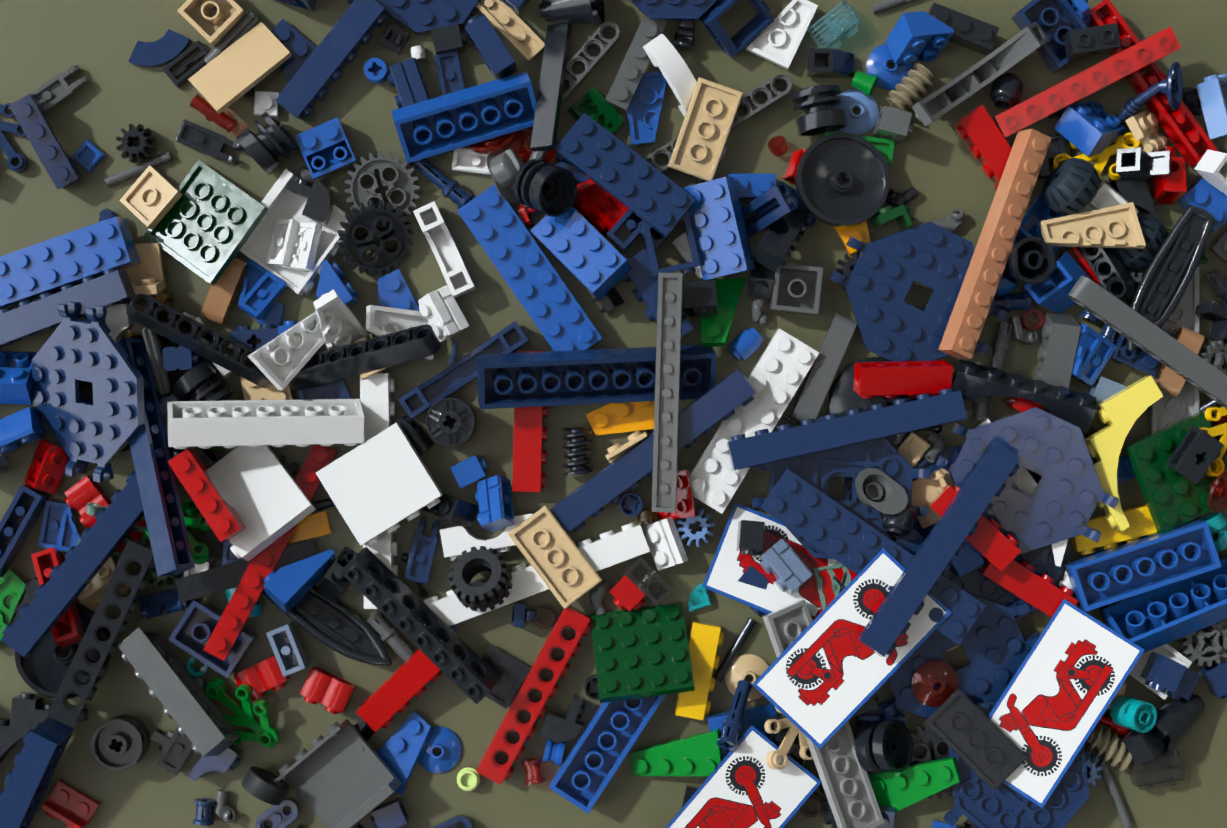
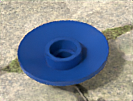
(877, 65)
(450, 746)

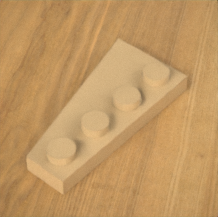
(1099, 228)

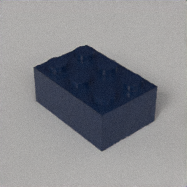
(1055, 19)
(195, 630)

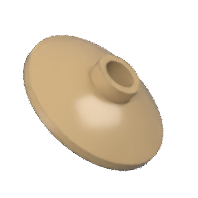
(742, 666)

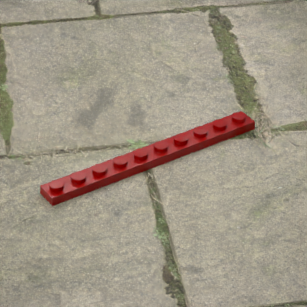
(263, 564)

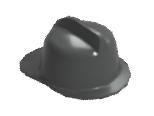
(503, 168)
(880, 491)

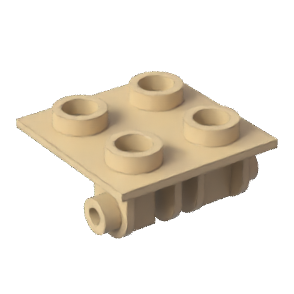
(926, 490)

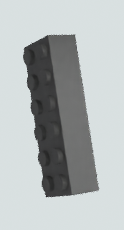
(178, 692)

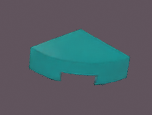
(698, 598)

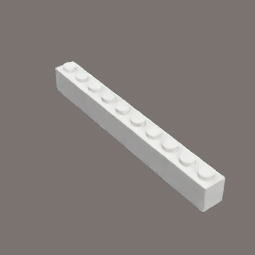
(377, 411)
(526, 582)

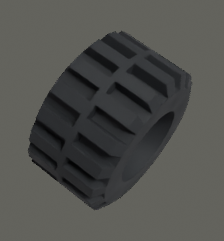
(470, 565)

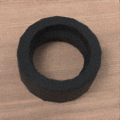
(262, 786)

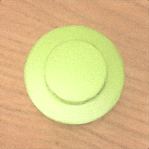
(468, 779)

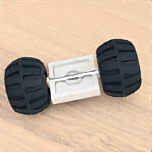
(1077, 189)

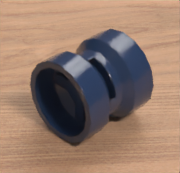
(632, 507)

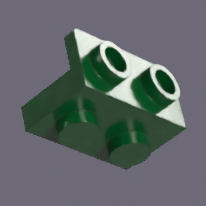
(595, 107)
(902, 215)

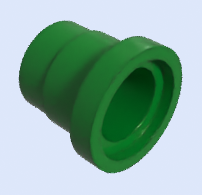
(864, 82)

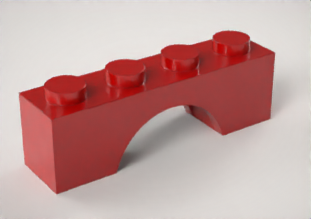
(213, 507)

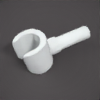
(418, 52)

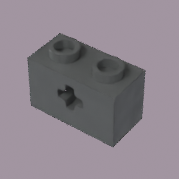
(893, 124)

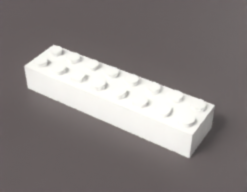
(775, 382)
(265, 423)

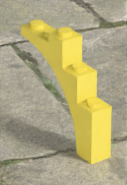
(1120, 414)

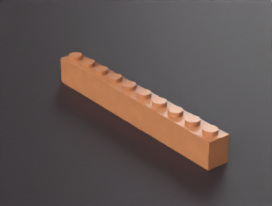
(994, 244)

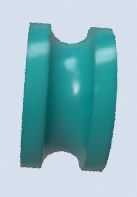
(192, 671)

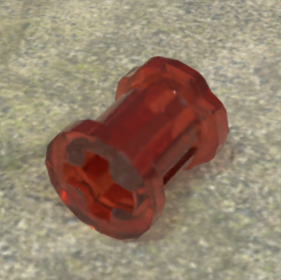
(532, 771)

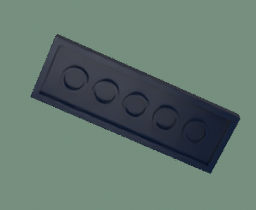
(625, 175)

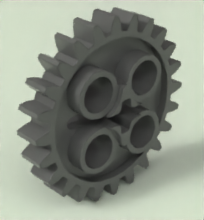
(403, 182)

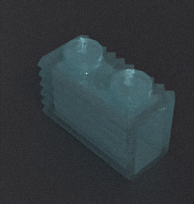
(834, 26)

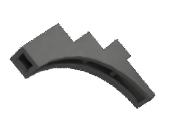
(980, 75)

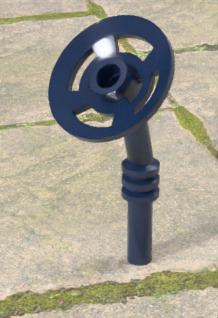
(1171, 87)

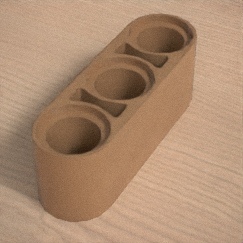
(224, 293)
(1167, 379)

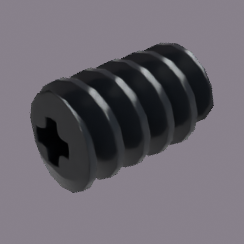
(577, 451)

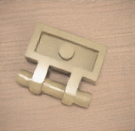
(1145, 129)

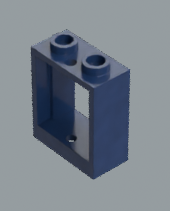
(744, 36)
(490, 47)
(685, 267)

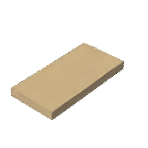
(240, 67)
(705, 129)
(555, 557)

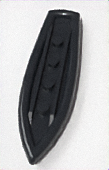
(1172, 267)
(338, 628)

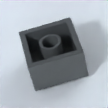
(796, 289)

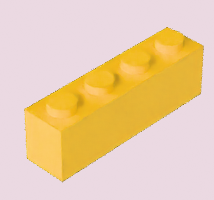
(1140, 525)
(702, 648)

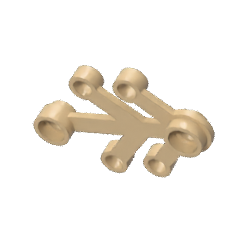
(772, 756)

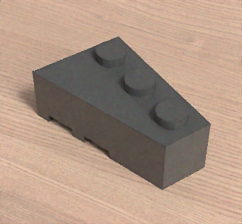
(1057, 349)

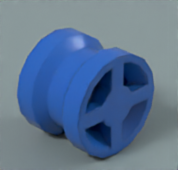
(379, 74)
(554, 752)

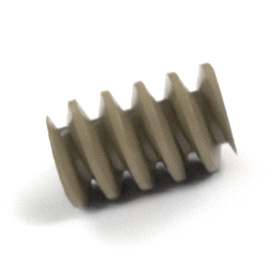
(911, 87)
(1110, 745)

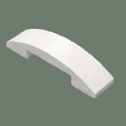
(673, 68)

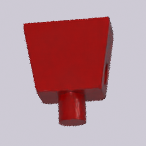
(1171, 188)

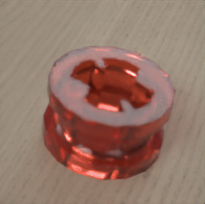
(1037, 314)

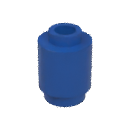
(745, 344)

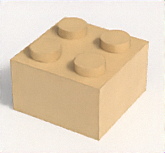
(212, 17)

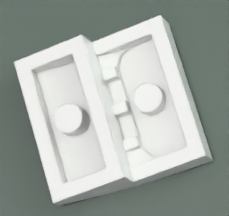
(294, 244)

